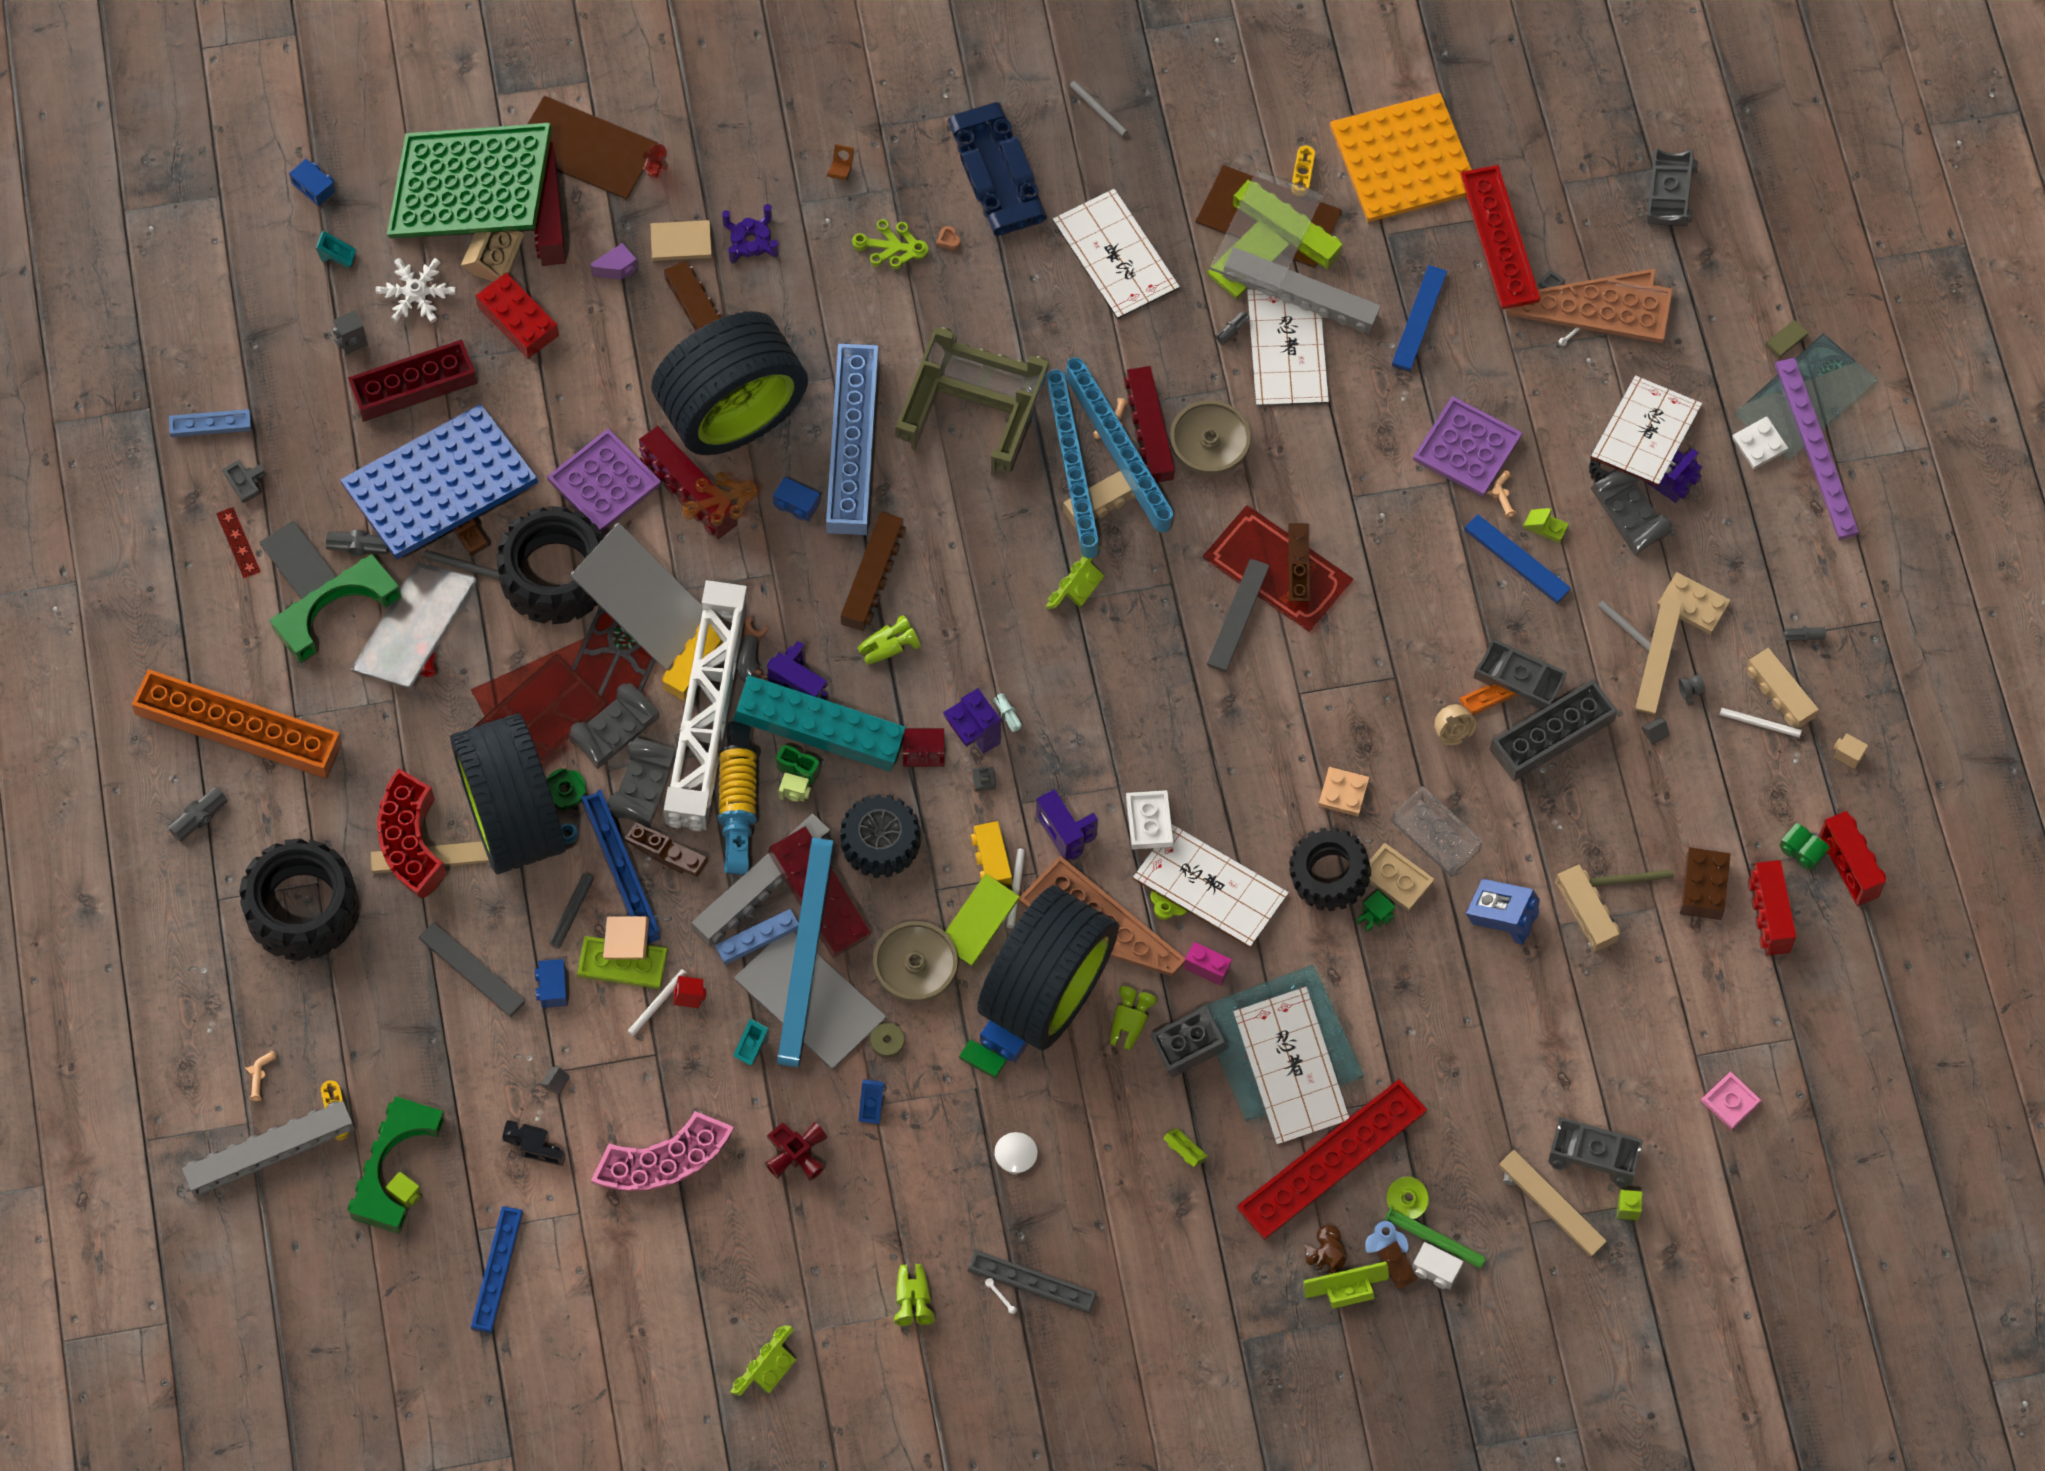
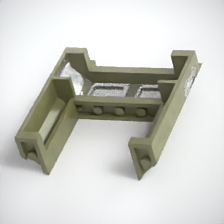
(977, 378)

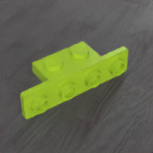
(1078, 584)
(1347, 1286)
(769, 1365)

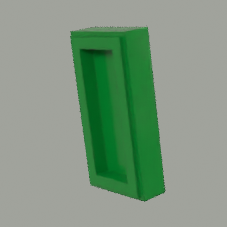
(982, 1059)

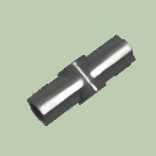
(355, 543)
(197, 814)

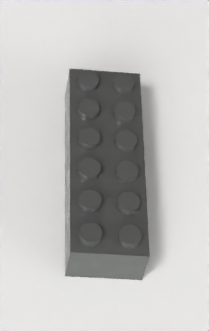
(1553, 730)

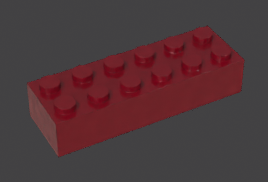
(548, 228)
(412, 380)
(680, 477)
(841, 922)

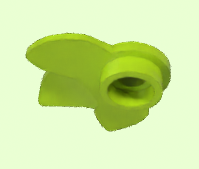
(1160, 902)

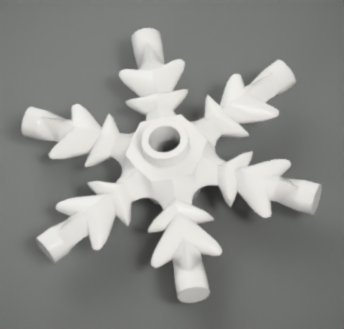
(415, 290)

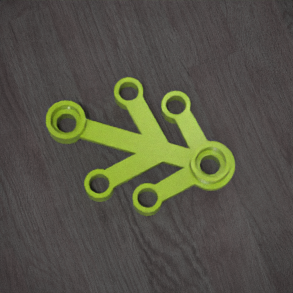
(892, 246)

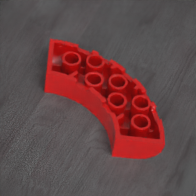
(401, 837)

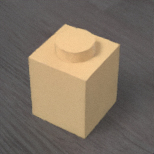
(1849, 750)

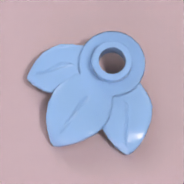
(1378, 1241)

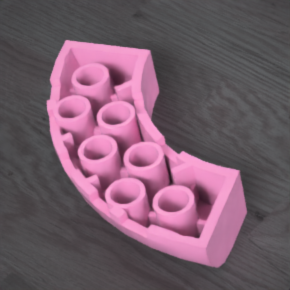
(665, 1162)

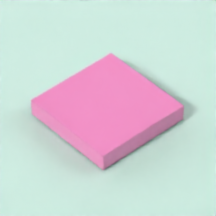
(1731, 1100)

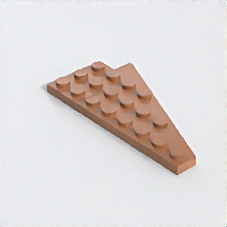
(1611, 305)
(1134, 942)

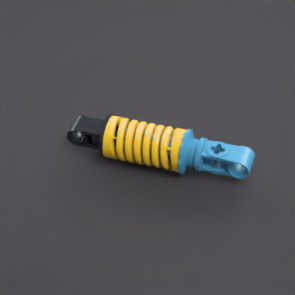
(737, 796)

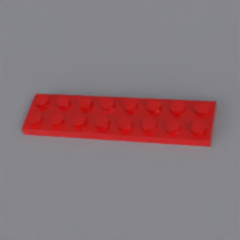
(1500, 237)

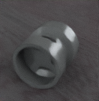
(1691, 686)

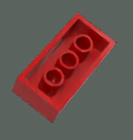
(517, 315)
(1852, 858)
(1772, 908)

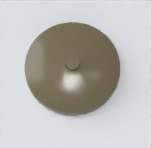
(1210, 437)
(915, 961)

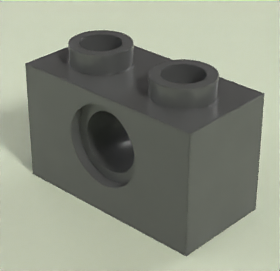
(349, 332)

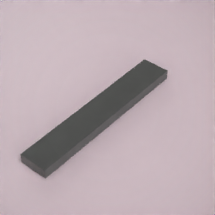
(1238, 615)
(471, 970)
(1032, 1281)

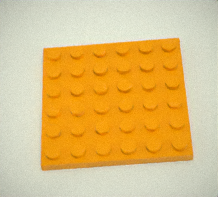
(1402, 156)

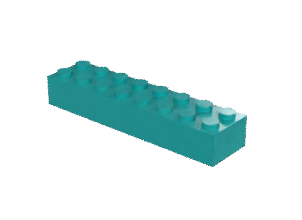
(819, 723)

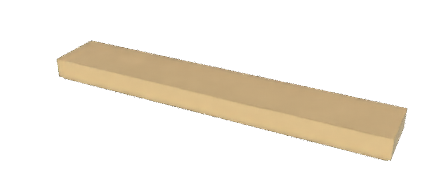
(1658, 655)
(449, 854)
(1552, 1203)

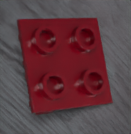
(923, 747)

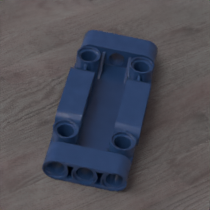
(997, 169)

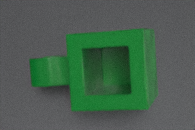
(1377, 910)

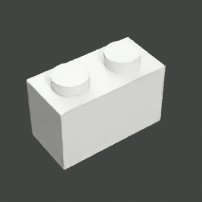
(1436, 1266)

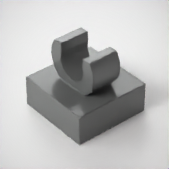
(984, 779)

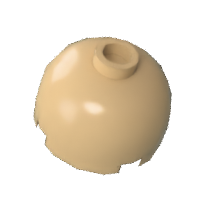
(1454, 724)

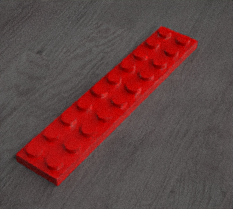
(1331, 1159)

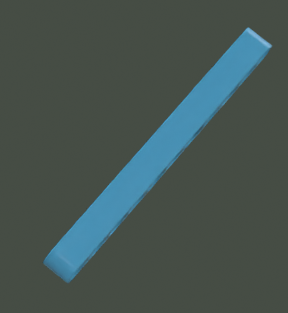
(1119, 445)
(1073, 464)
(805, 952)

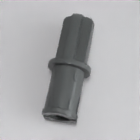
(1232, 328)
(1805, 634)

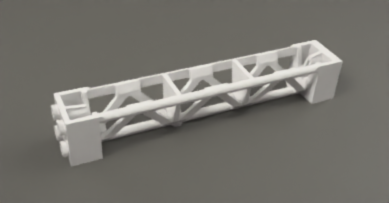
(682, 803)

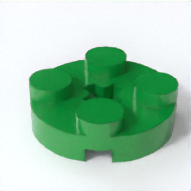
(568, 778)

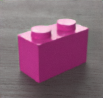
(1207, 963)

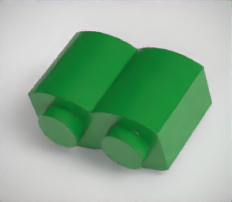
(793, 762)
(1804, 847)

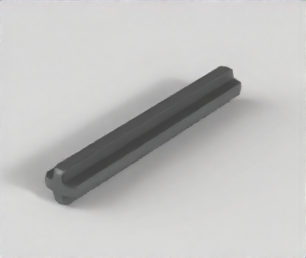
(571, 910)

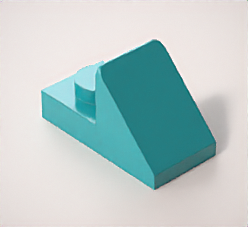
(335, 249)
(752, 1040)

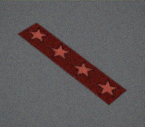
(238, 542)

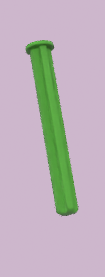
(1435, 1238)

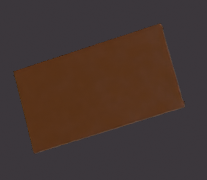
(593, 147)
(1219, 209)

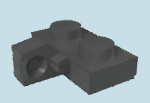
(244, 480)

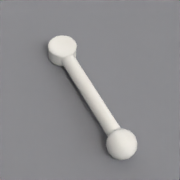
(1563, 341)
(990, 1284)

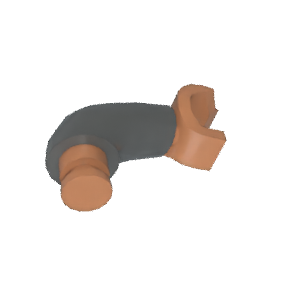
(747, 661)

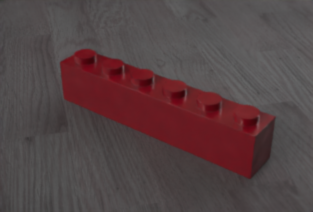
(1149, 423)

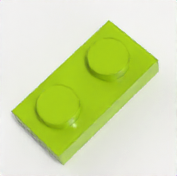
(1185, 1147)

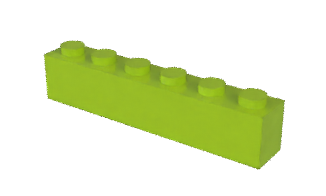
(1315, 243)

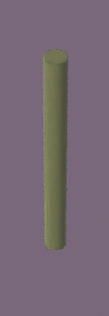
(1631, 878)

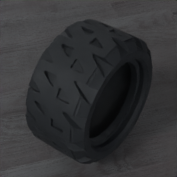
(530, 533)
(291, 860)

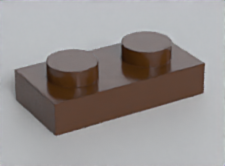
(1398, 1266)

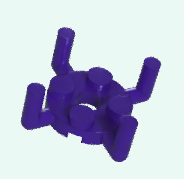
(747, 227)

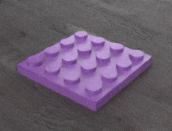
(1467, 446)
(604, 480)

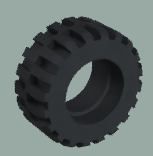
(1325, 844)

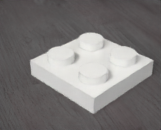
(1760, 443)

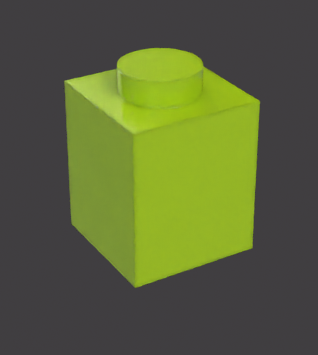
(404, 1190)
(1629, 1205)

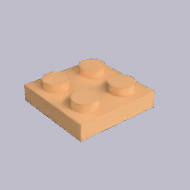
(1343, 791)

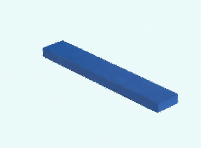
(1419, 318)
(1517, 559)
(496, 1269)

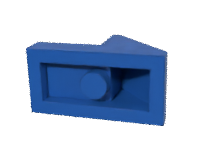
(871, 1101)

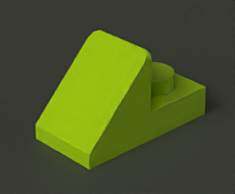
(1542, 523)

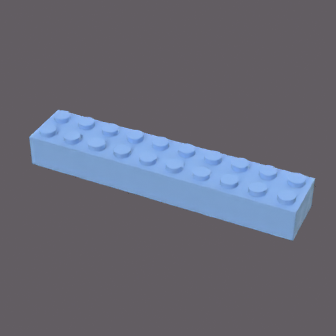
(852, 439)

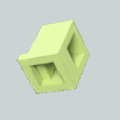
(794, 788)

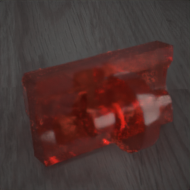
(655, 160)

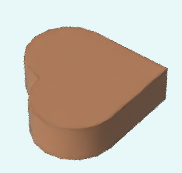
(948, 239)

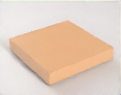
(626, 938)

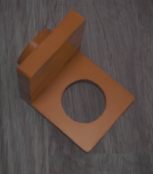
(840, 167)

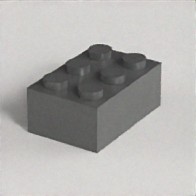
(1189, 1041)

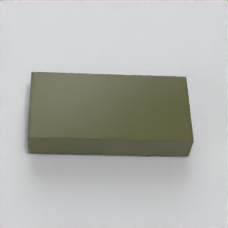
(1786, 338)

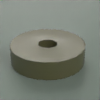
(889, 1031)

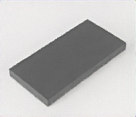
(297, 559)

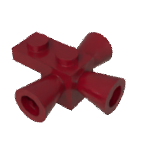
(795, 1150)

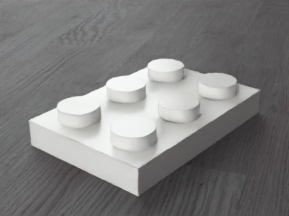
(1149, 819)

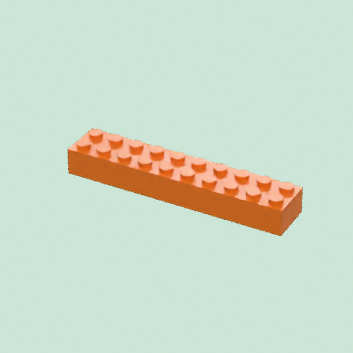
(237, 723)

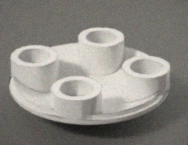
(1016, 1152)

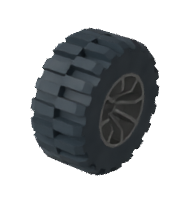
(880, 836)

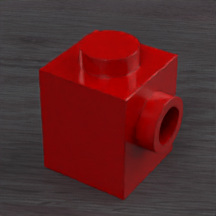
(689, 992)

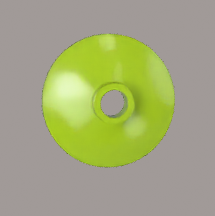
(1397, 1197)

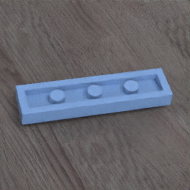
(210, 423)
(757, 936)

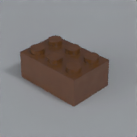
(1705, 883)

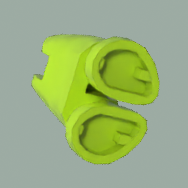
(886, 643)
(1129, 1019)
(913, 1293)

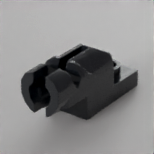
(533, 1143)

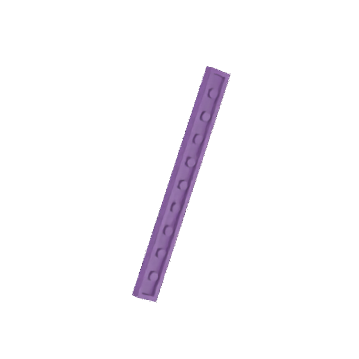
(1816, 449)

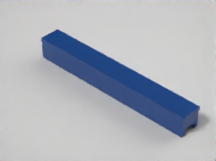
(618, 861)

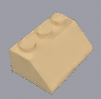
(492, 253)

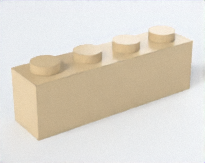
(1104, 497)
(1781, 689)
(1587, 907)

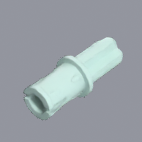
(1008, 712)

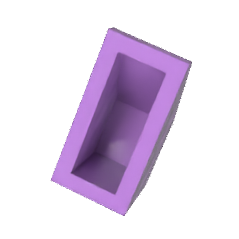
(615, 264)

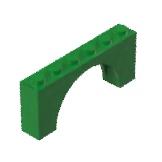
(363, 579)
(403, 1121)

